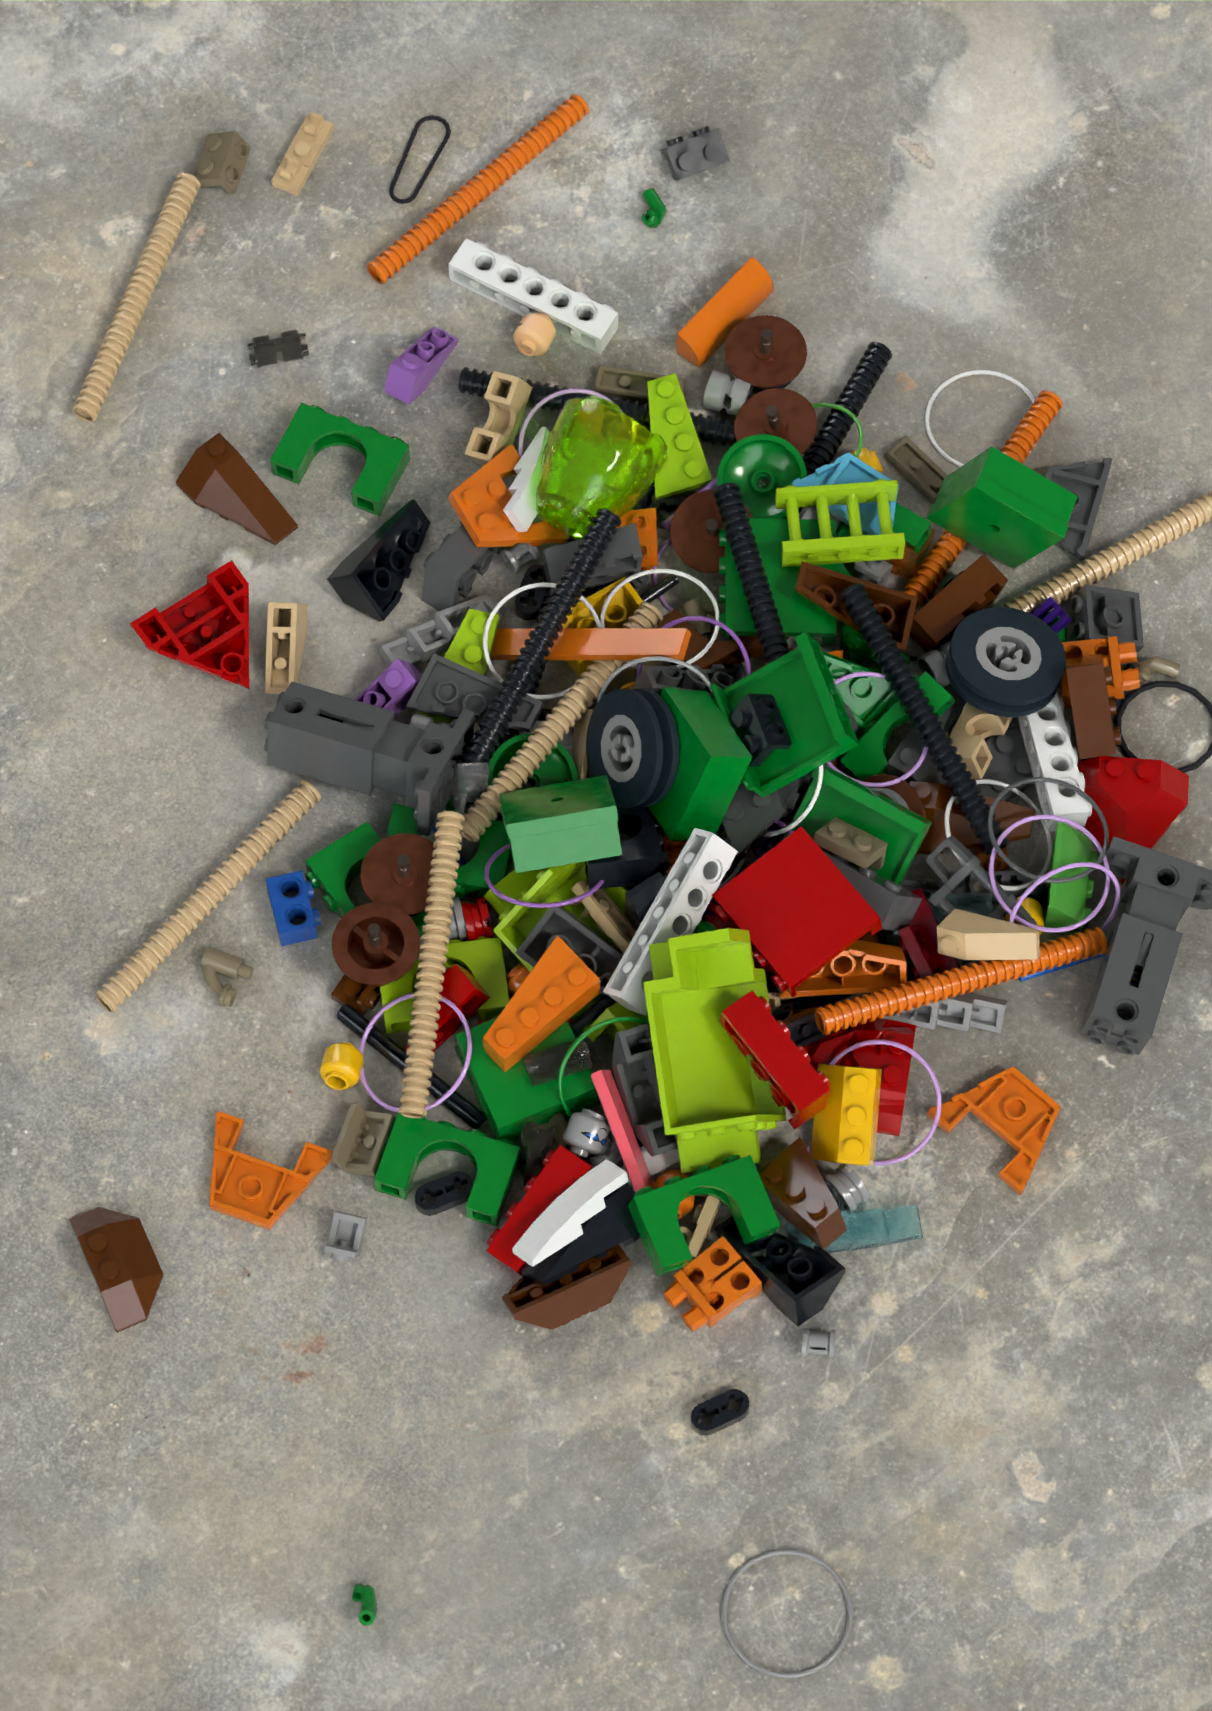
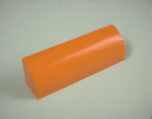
(724, 311)

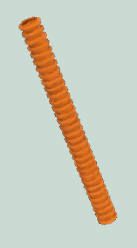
(478, 188)
(950, 545)
(957, 982)

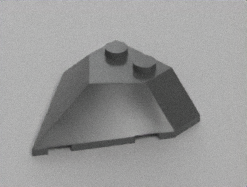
(638, 1087)

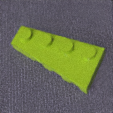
(670, 418)
(468, 647)

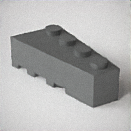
(888, 899)

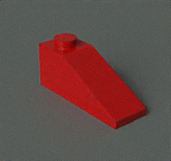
(465, 993)

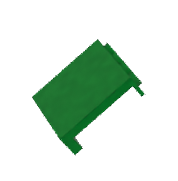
(794, 610)
(809, 711)
(869, 812)

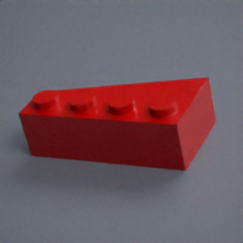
(776, 1058)
(560, 1172)

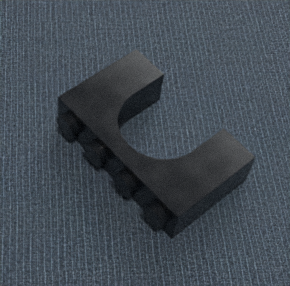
(640, 855)

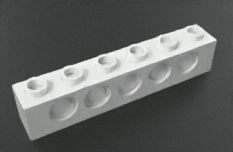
(516, 296)
(1050, 750)
(672, 913)

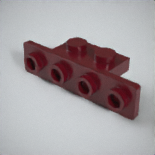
(921, 942)

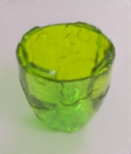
(595, 463)

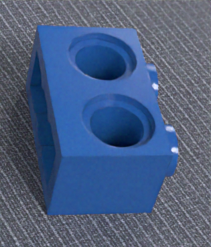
(289, 908)

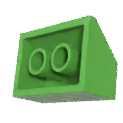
(1068, 899)

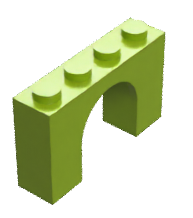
(479, 957)

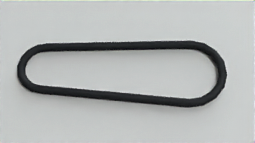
(403, 201)

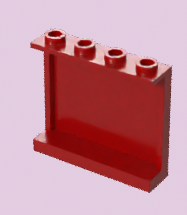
(795, 910)

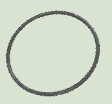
(1070, 786)

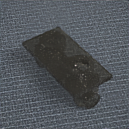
(266, 348)
(545, 1065)
(535, 1149)

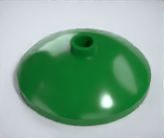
(761, 458)
(554, 770)

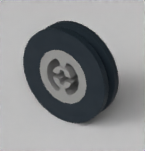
(1019, 683)
(635, 745)

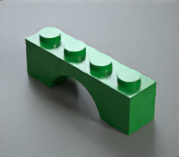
(871, 754)

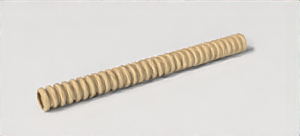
(136, 297)
(1118, 556)
(550, 732)
(208, 896)
(431, 964)

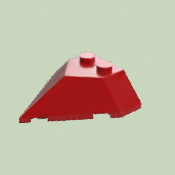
(205, 627)
(1135, 797)

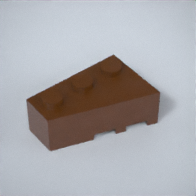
(948, 606)
(1092, 706)
(802, 1195)

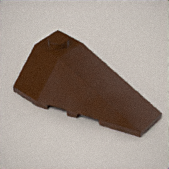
(227, 484)
(825, 586)
(935, 800)

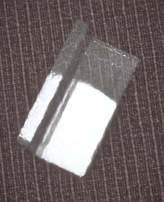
(468, 785)

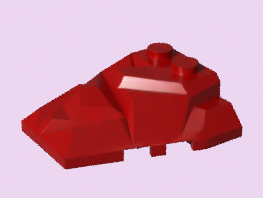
(892, 1061)

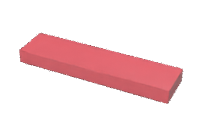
(622, 1129)

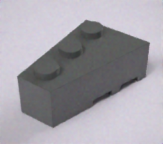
(619, 560)

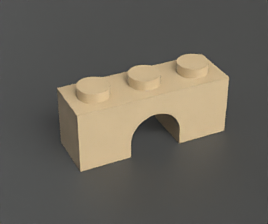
(507, 403)
(969, 737)

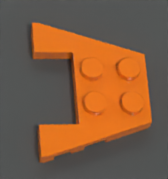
(481, 505)
(1014, 1111)
(252, 1187)

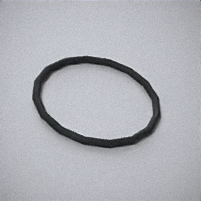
(1130, 697)

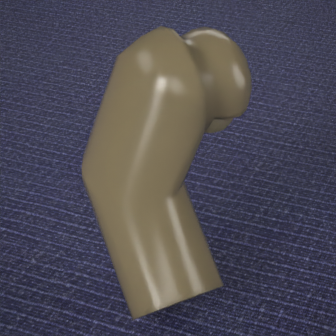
(1154, 665)

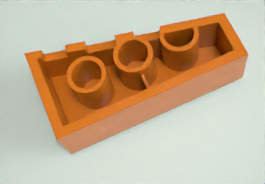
(856, 970)
(545, 1001)

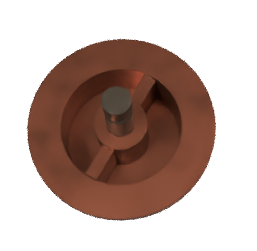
(375, 944)

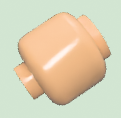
(534, 334)

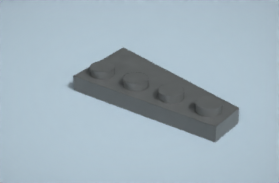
(450, 688)

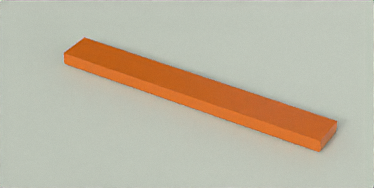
(598, 643)

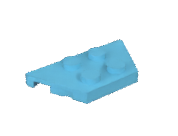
(844, 471)

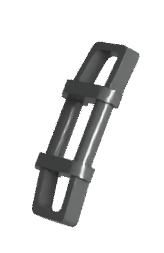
(972, 866)

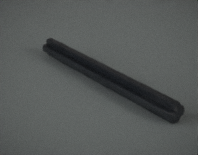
(397, 1056)

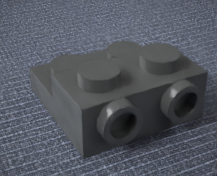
(1107, 613)

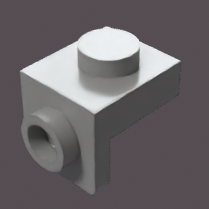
(873, 571)
(345, 1236)

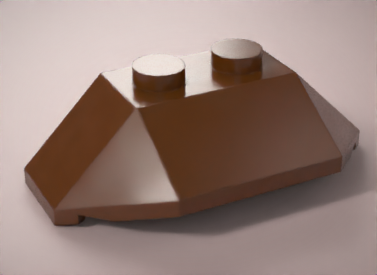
(120, 1263)
(571, 1295)

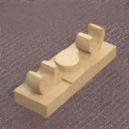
(303, 154)
(606, 914)
(704, 1219)

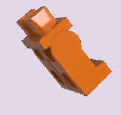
(1114, 655)
(712, 1285)

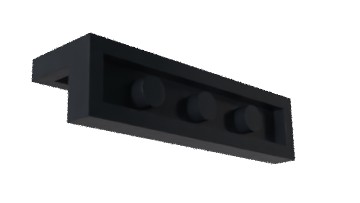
(800, 1016)

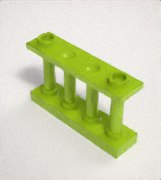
(840, 549)

